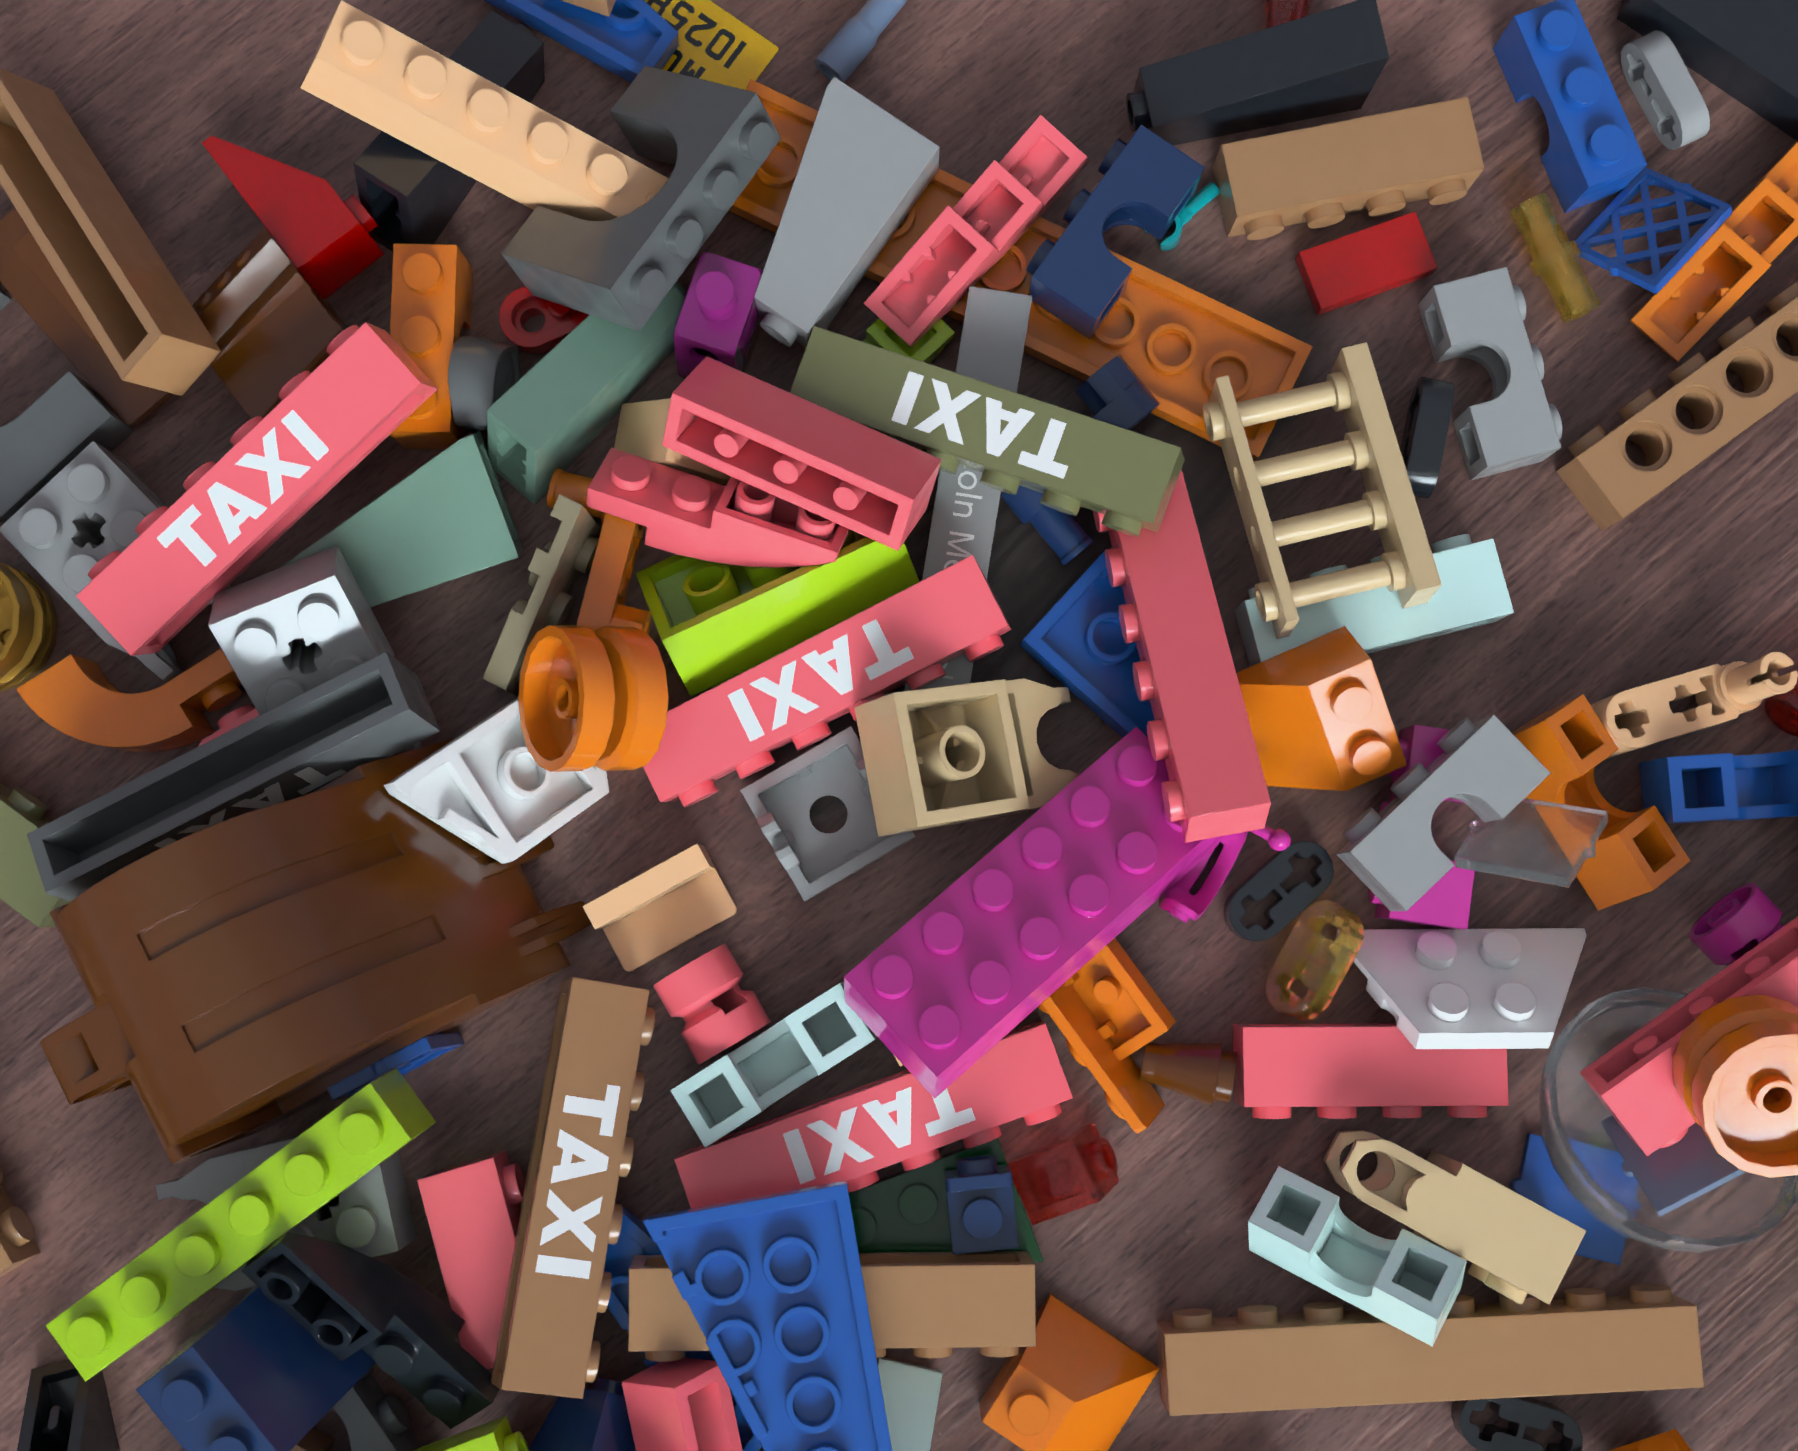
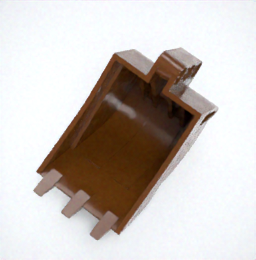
(292, 956)

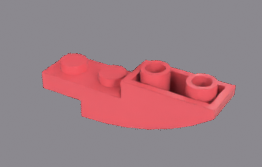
(712, 520)

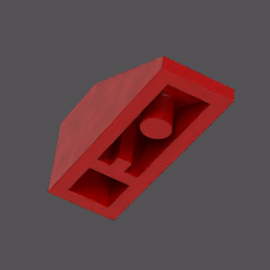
(303, 214)

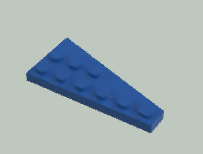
(783, 1314)

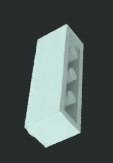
(1469, 597)

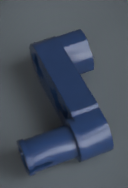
(1113, 397)

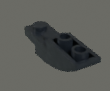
(368, 1306)

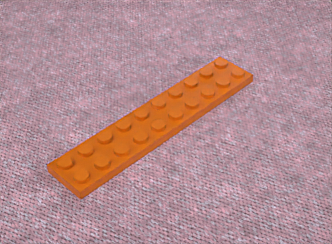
(1158, 326)

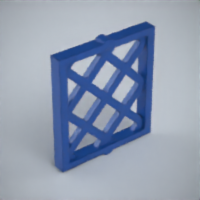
(1684, 251)
(404, 1060)

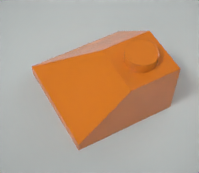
(1068, 1388)

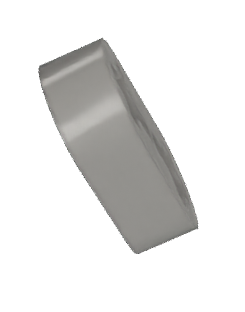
(1665, 90)

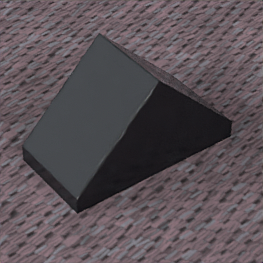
(66, 1412)

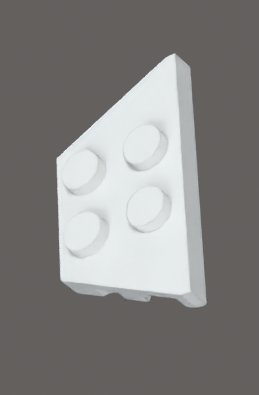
(494, 791)
(1472, 983)

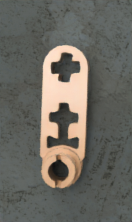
(1722, 693)

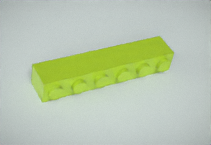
(240, 1223)

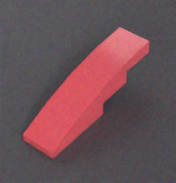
(976, 231)

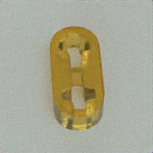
(1314, 960)

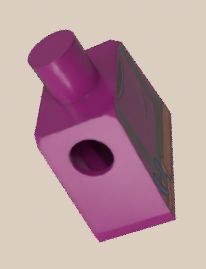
(718, 314)

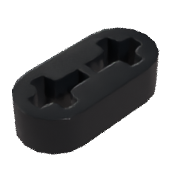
(1426, 433)
(1289, 902)
(1520, 1413)

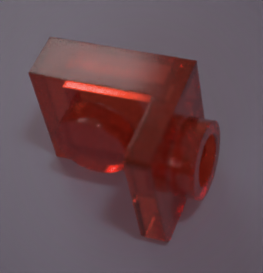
(1065, 1174)

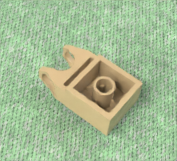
(958, 753)
(1506, 1237)

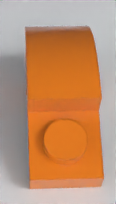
(88, 707)

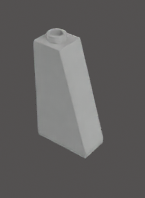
(843, 208)

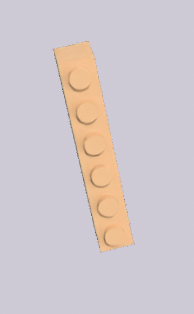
(472, 122)

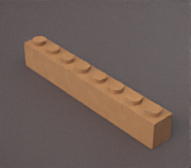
(1480, 1353)

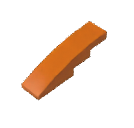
(1726, 263)

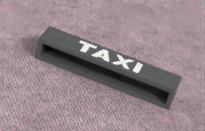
(256, 765)

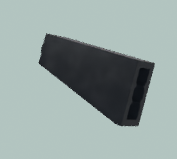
(1735, 45)
(1264, 78)
(417, 194)

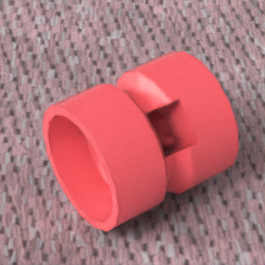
(711, 1003)

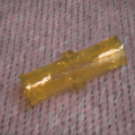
(1555, 258)

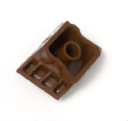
(265, 324)

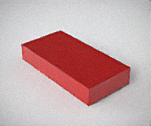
(1366, 263)

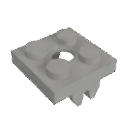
(783, 813)

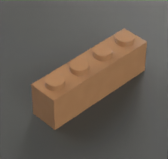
(1348, 169)

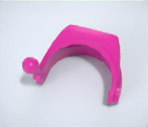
(1183, 905)

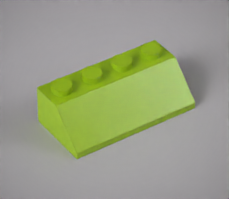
(736, 617)

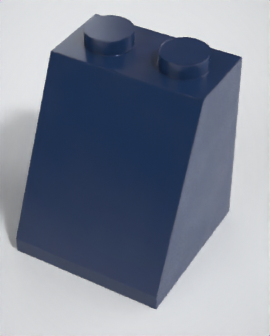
(249, 1380)

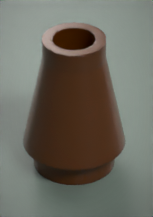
(1191, 1069)

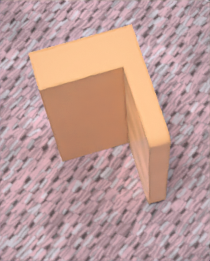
(662, 907)

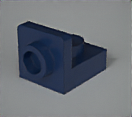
(981, 1205)

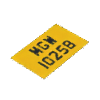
(714, 43)

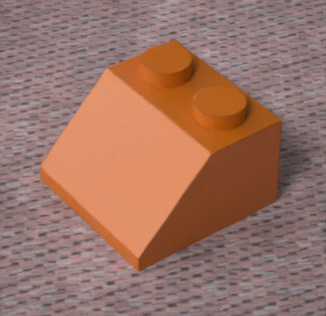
(1320, 716)

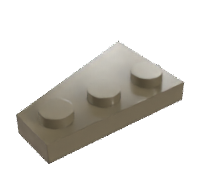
(552, 579)

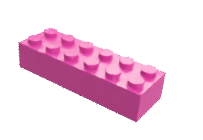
(1025, 917)

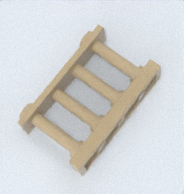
(1366, 447)

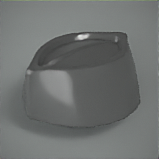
(479, 376)

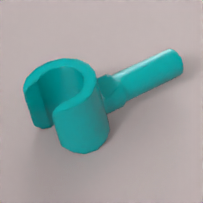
(1194, 205)

